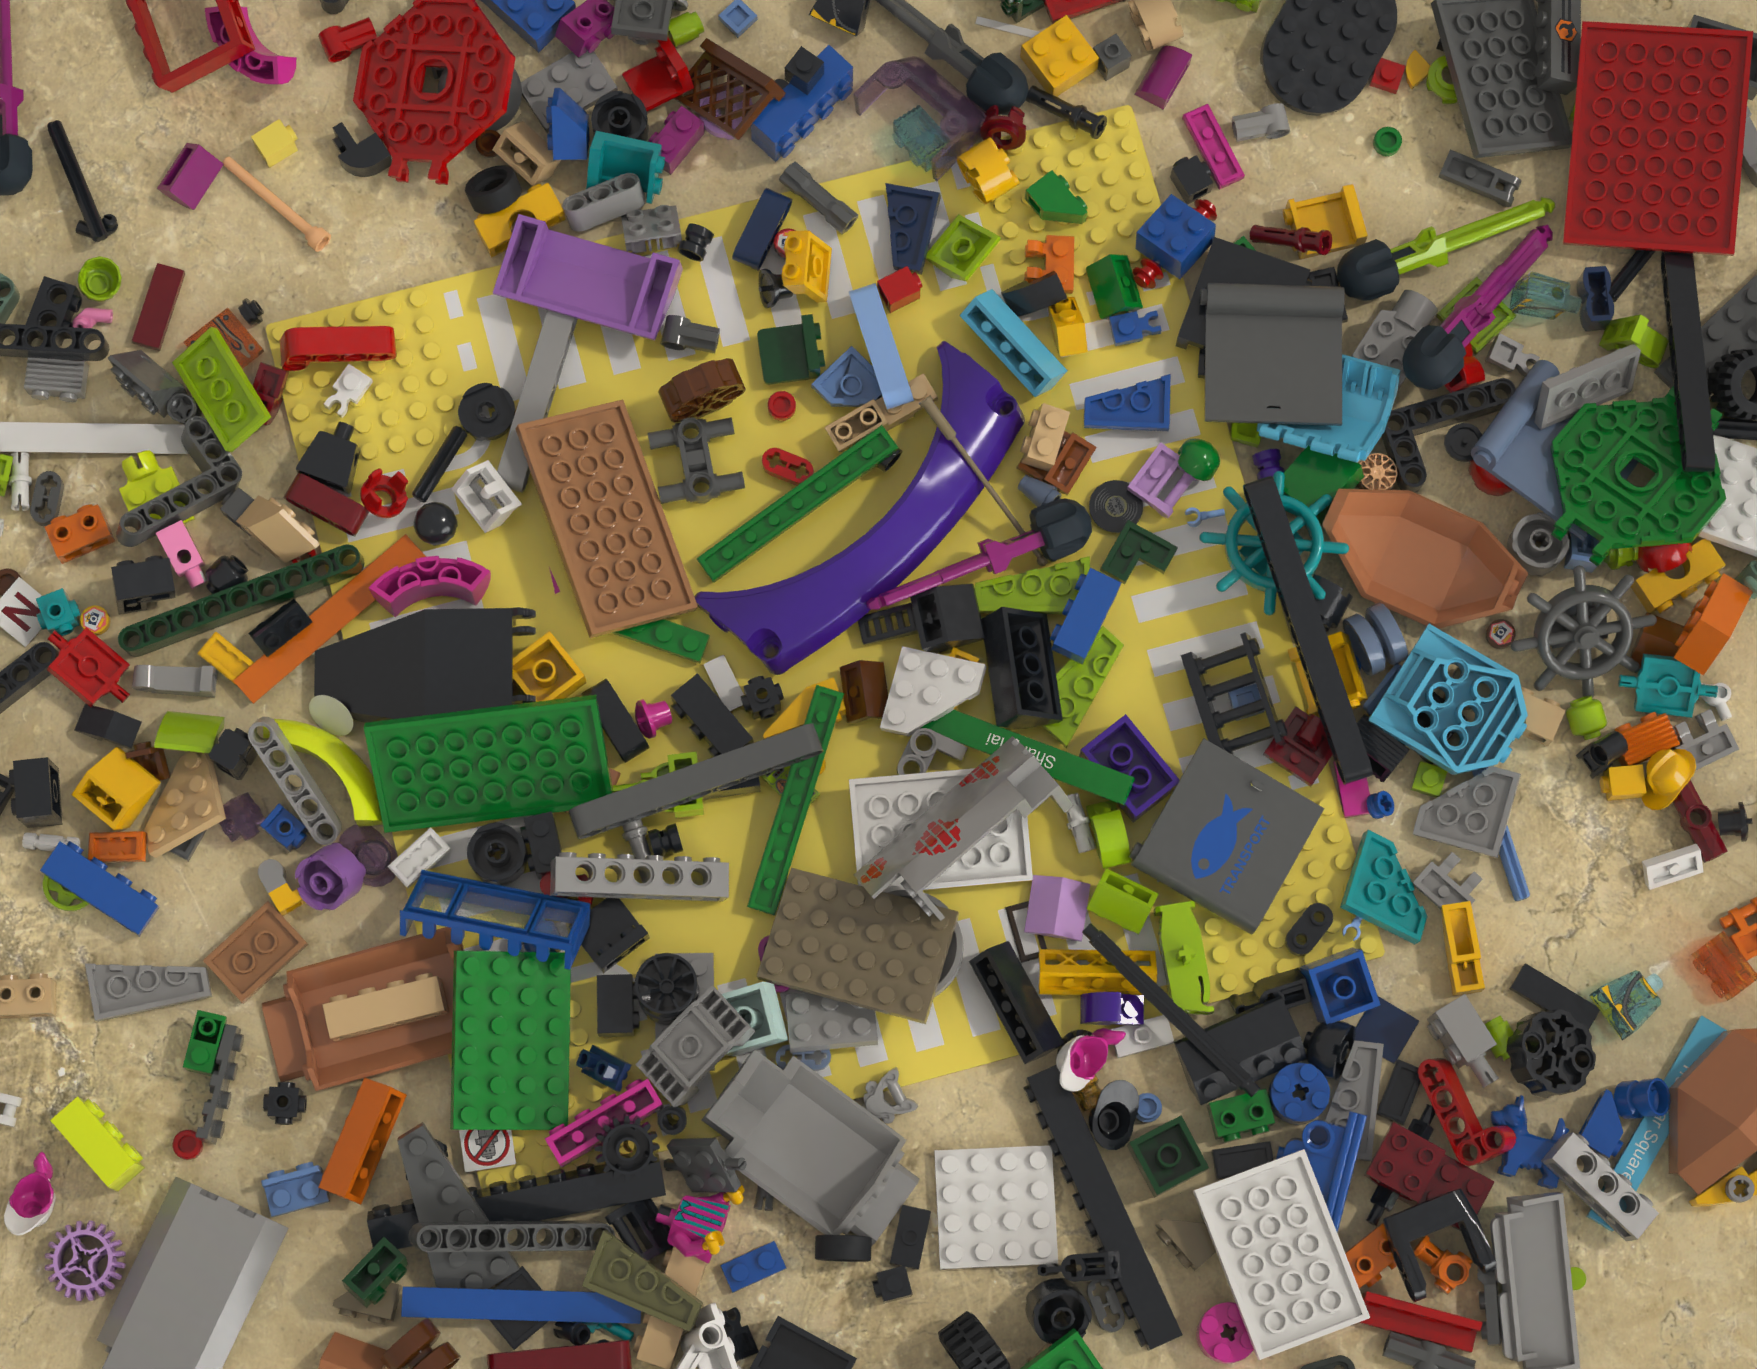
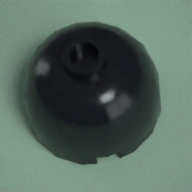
(1329, 1046)

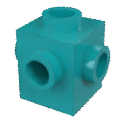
(58, 612)

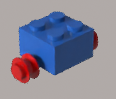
(1174, 239)

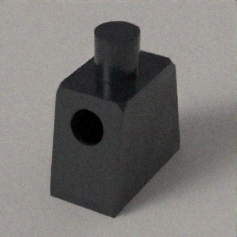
(332, 459)

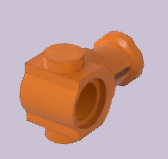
(1439, 1262)

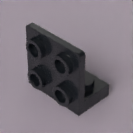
(612, 933)

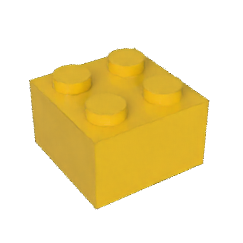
(1059, 57)
(546, 670)

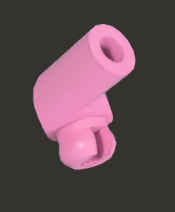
(91, 316)

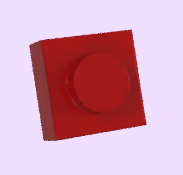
(1387, 75)

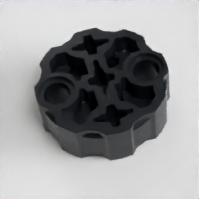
(1549, 1060)

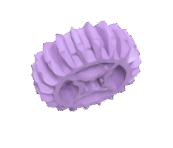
(72, 1267)

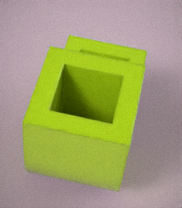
(1109, 834)

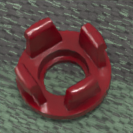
(1010, 124)

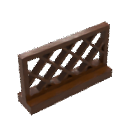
(738, 74)

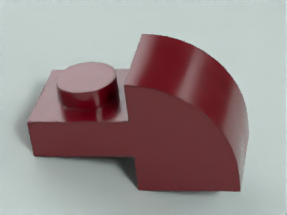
(269, 386)

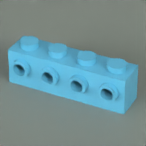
(1013, 343)

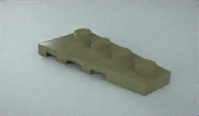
(634, 1281)

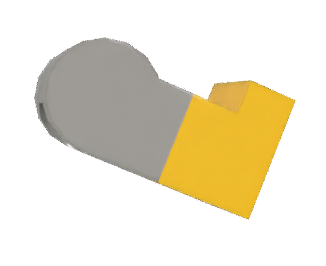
(274, 880)

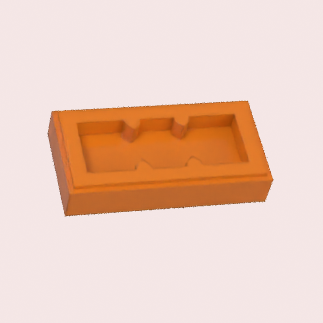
(118, 846)

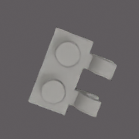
(1709, 747)
(1441, 888)

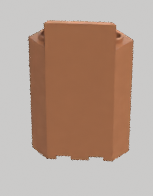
(299, 1024)

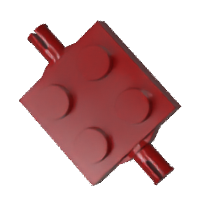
(88, 667)

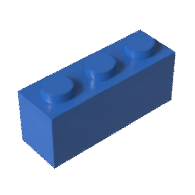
(1084, 615)

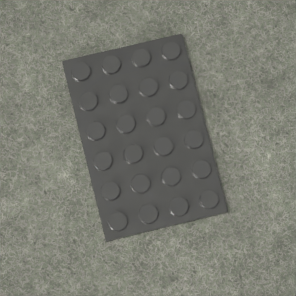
(1494, 77)

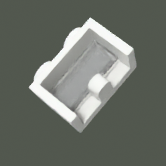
(486, 496)

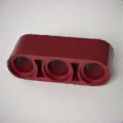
(326, 504)

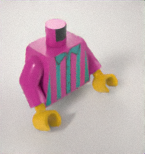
(699, 1223)

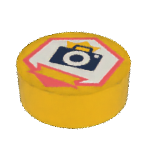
(95, 619)

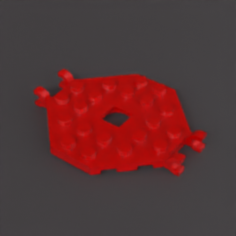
(440, 124)

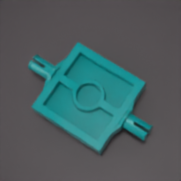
(1666, 686)

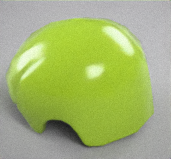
(99, 279)

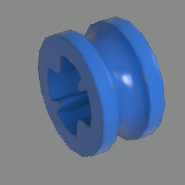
(1380, 804)

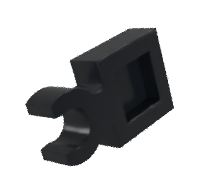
(740, 1336)

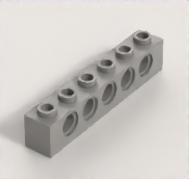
(565, 882)

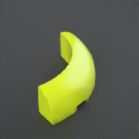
(342, 761)

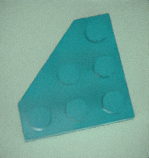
(1383, 891)

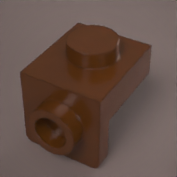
(151, 759)

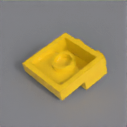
(807, 265)

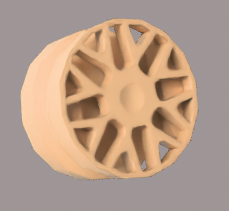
(1378, 473)

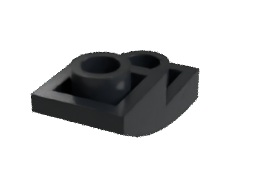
(1034, 296)

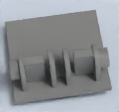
(649, 225)

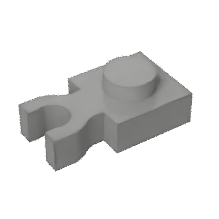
(1508, 355)

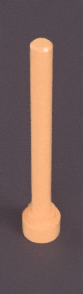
(316, 237)

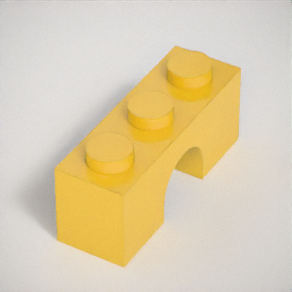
(538, 203)
(1658, 590)

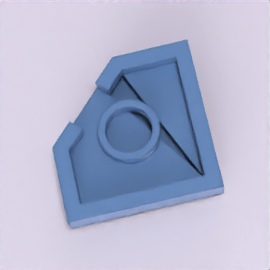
(848, 381)

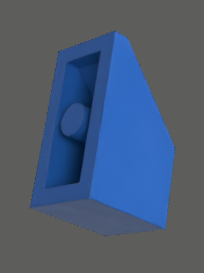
(1603, 1126)

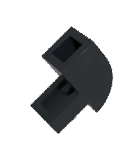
(361, 159)

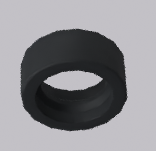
(493, 189)
(843, 1248)

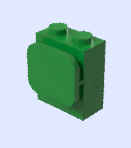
(1320, 474)

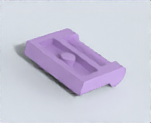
(1155, 475)

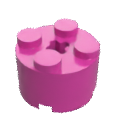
(1210, 1339)

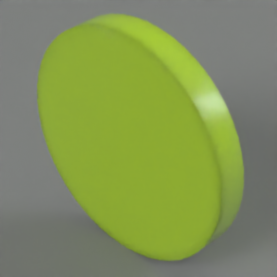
(1578, 1278)

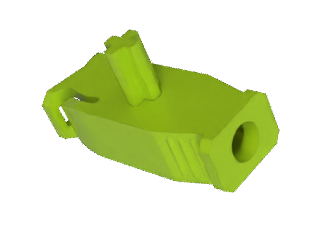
(1184, 958)

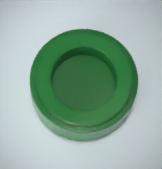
(1387, 141)

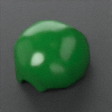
(1199, 459)

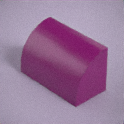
(1164, 76)
(190, 175)

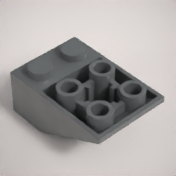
(147, 379)

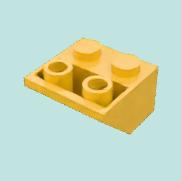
(116, 789)

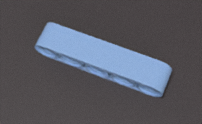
(881, 346)

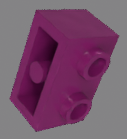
(586, 26)
(678, 137)

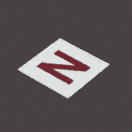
(19, 612)

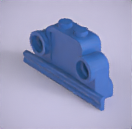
(1332, 1156)

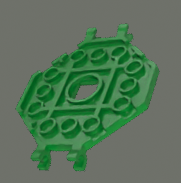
(1601, 502)

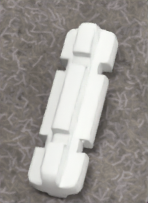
(46, 842)

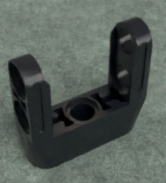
(1427, 1218)

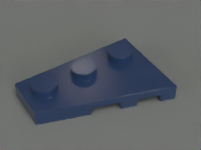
(911, 224)

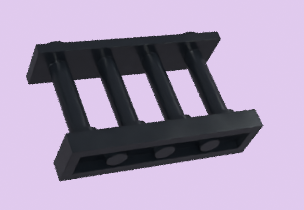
(1205, 694)

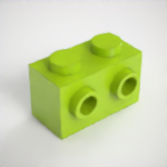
(1122, 901)

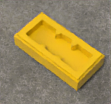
(224, 657)

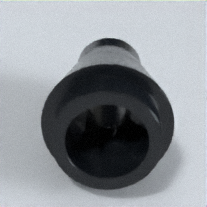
(670, 1125)

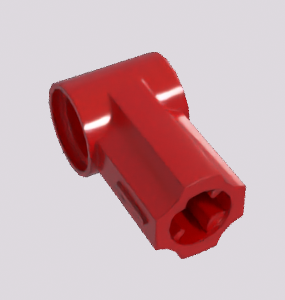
(341, 41)

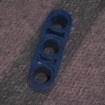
(762, 229)

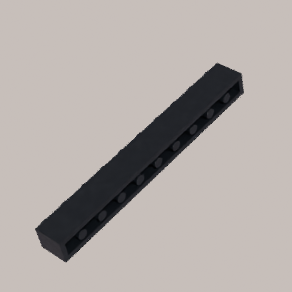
(531, 1199)
(1103, 1207)

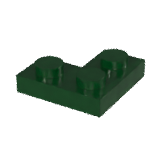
(1137, 545)

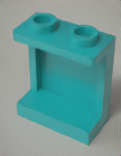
(617, 155)

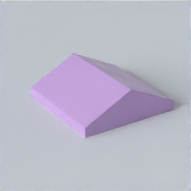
(1057, 907)

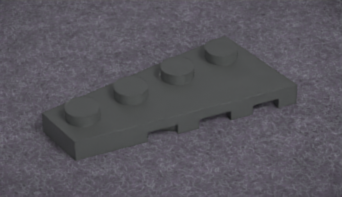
(219, 1084)

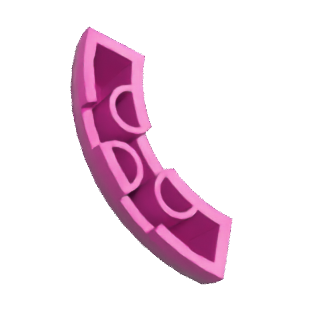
(258, 65)
(430, 578)

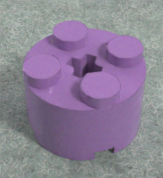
(329, 877)

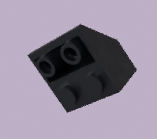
(947, 617)

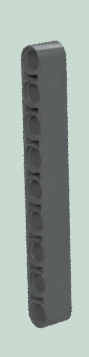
(695, 781)

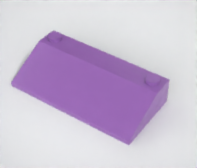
(587, 279)

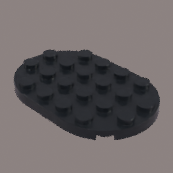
(1325, 51)

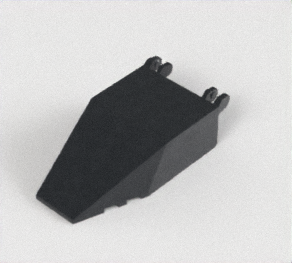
(425, 664)

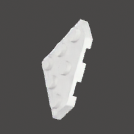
(928, 688)

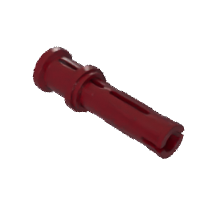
(1301, 239)

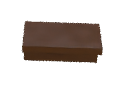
(864, 690)

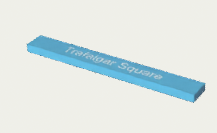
(1654, 1130)

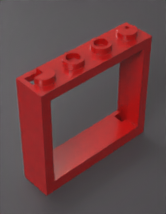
(238, 46)

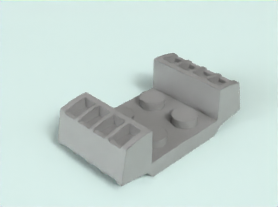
(693, 1046)

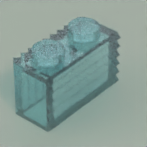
(919, 136)

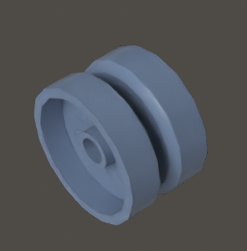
(1376, 639)

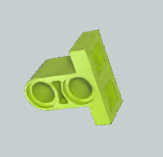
(1635, 331)

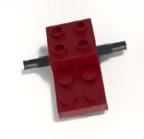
(1418, 1170)

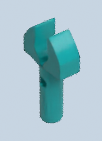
(614, 1328)

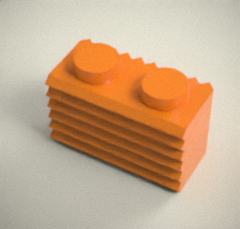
(1647, 738)

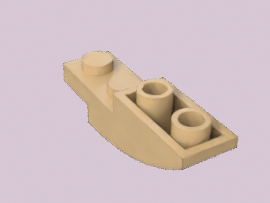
(868, 417)

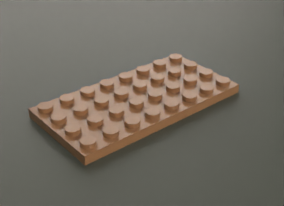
(606, 518)

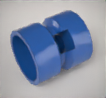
(1642, 1098)

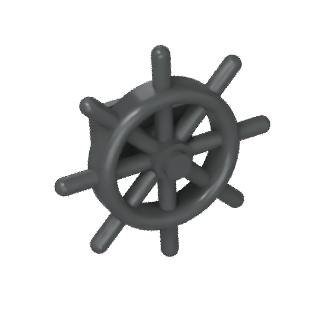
(1579, 620)

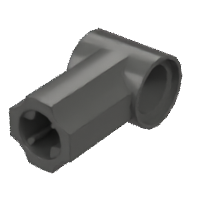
(682, 334)

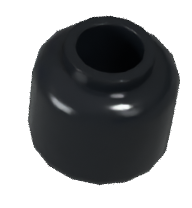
(225, 573)

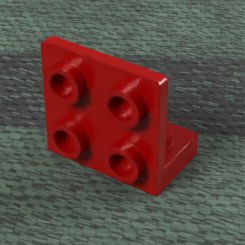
(659, 77)

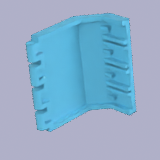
(1366, 407)

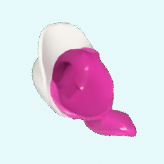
(1084, 1057)
(31, 1199)

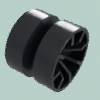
(666, 987)

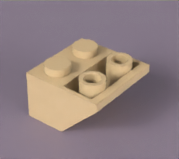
(277, 529)

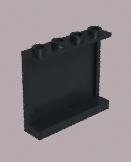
(1234, 264)

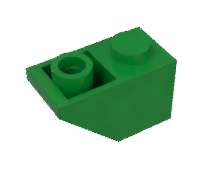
(1054, 201)
(204, 1043)

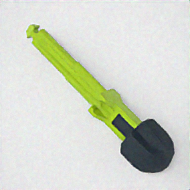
(1375, 269)

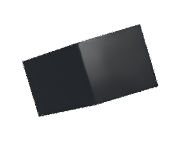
(108, 725)

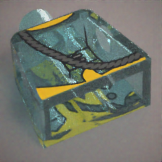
(1543, 297)
(1628, 1001)

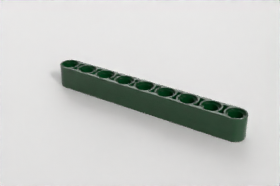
(227, 600)

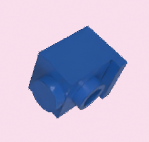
(276, 819)

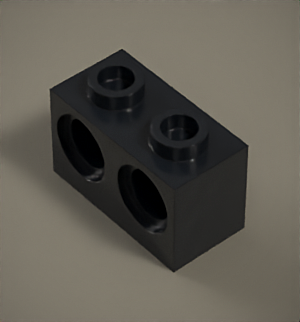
(45, 309)

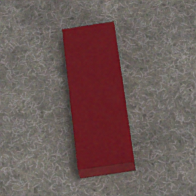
(158, 307)

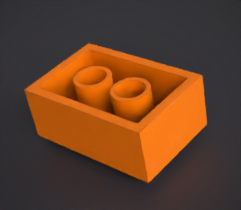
(1711, 623)

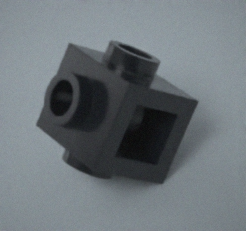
(765, 707)
(292, 1111)

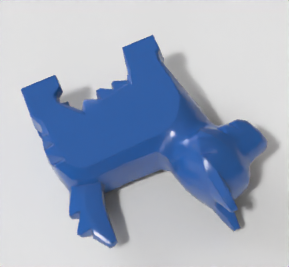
(1528, 1148)

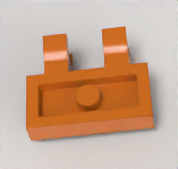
(1058, 258)

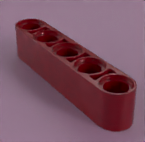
(586, 1356)

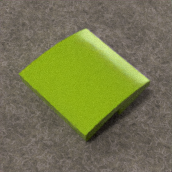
(189, 732)

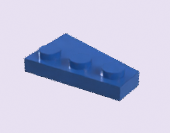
(1131, 408)

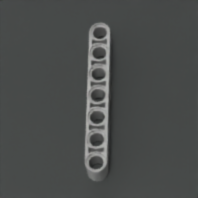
(537, 393)

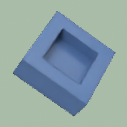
(737, 17)
(1244, 696)

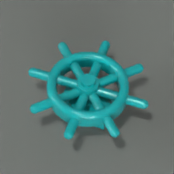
(1250, 561)

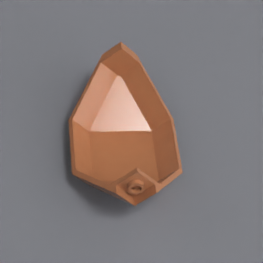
(1422, 557)
(1715, 1110)

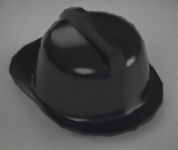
(1114, 1114)

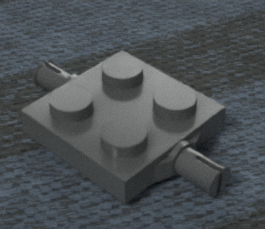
(704, 1165)

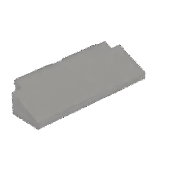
(1535, 1282)

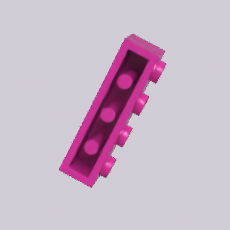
(579, 1137)

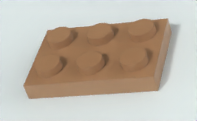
(255, 952)

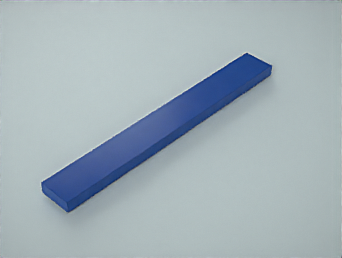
(515, 1305)

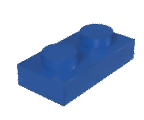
(753, 1266)

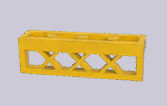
(1097, 976)

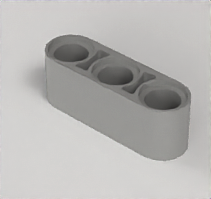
(604, 202)

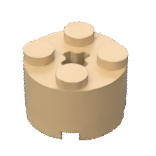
(1156, 22)

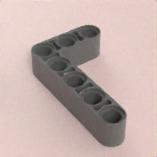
(187, 492)

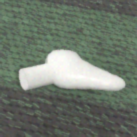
(1719, 702)

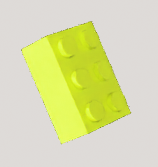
(98, 1143)

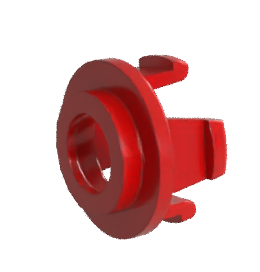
(393, 486)

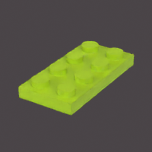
(221, 389)

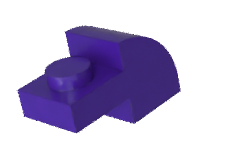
(1112, 1008)

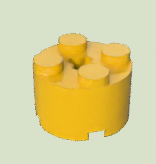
(987, 171)

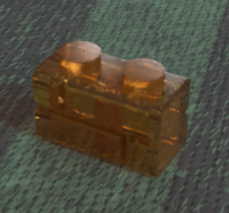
(1724, 966)

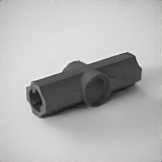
(1423, 1354)

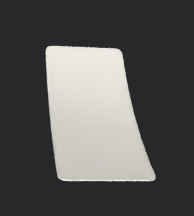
(724, 682)

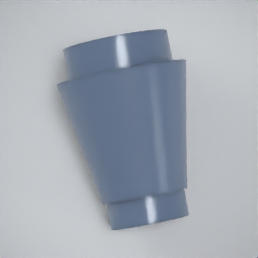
(1038, 491)

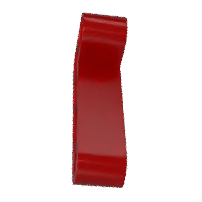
(336, 344)
(1461, 1108)

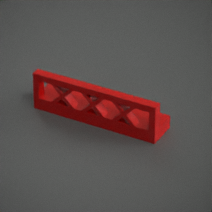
(1420, 1322)

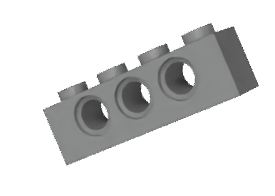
(1563, 1163)

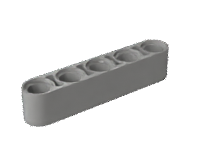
(294, 766)

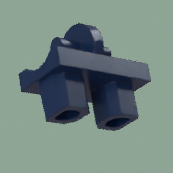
(603, 1067)

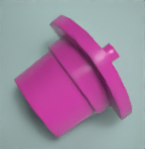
(652, 717)

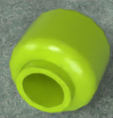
(1586, 717)

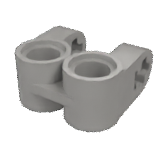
(923, 758)

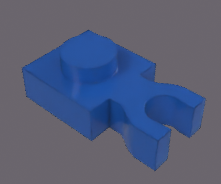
(1129, 328)

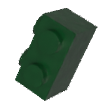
(375, 1273)

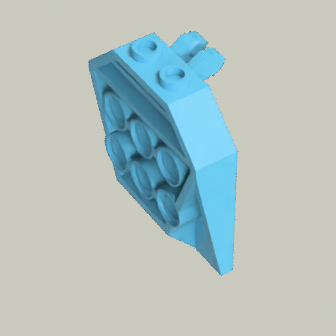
(1496, 719)

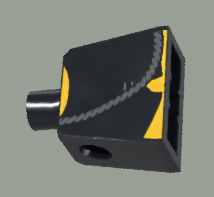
(842, 14)

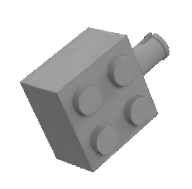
(1464, 1037)

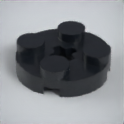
(471, 406)

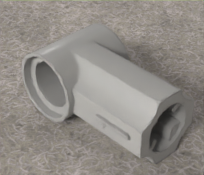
(1268, 122)

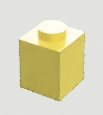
(275, 142)

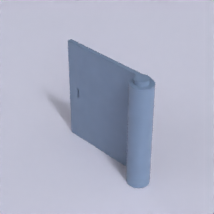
(1521, 452)

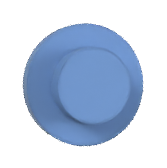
(1149, 1108)

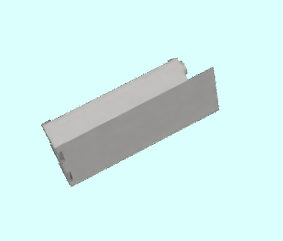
(190, 1283)

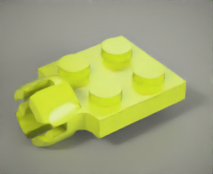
(147, 482)

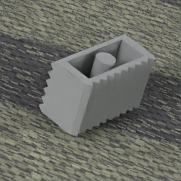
(56, 379)

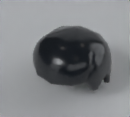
(435, 523)

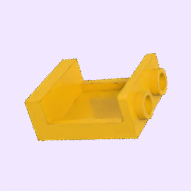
(1332, 212)
(1347, 667)

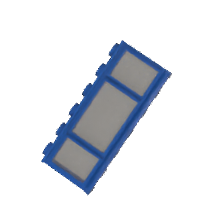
(496, 912)

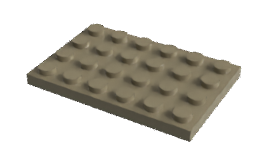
(857, 948)

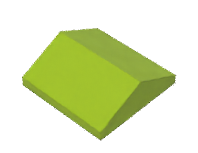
(962, 248)

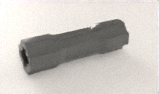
(834, 210)

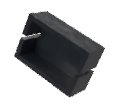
(799, 1349)

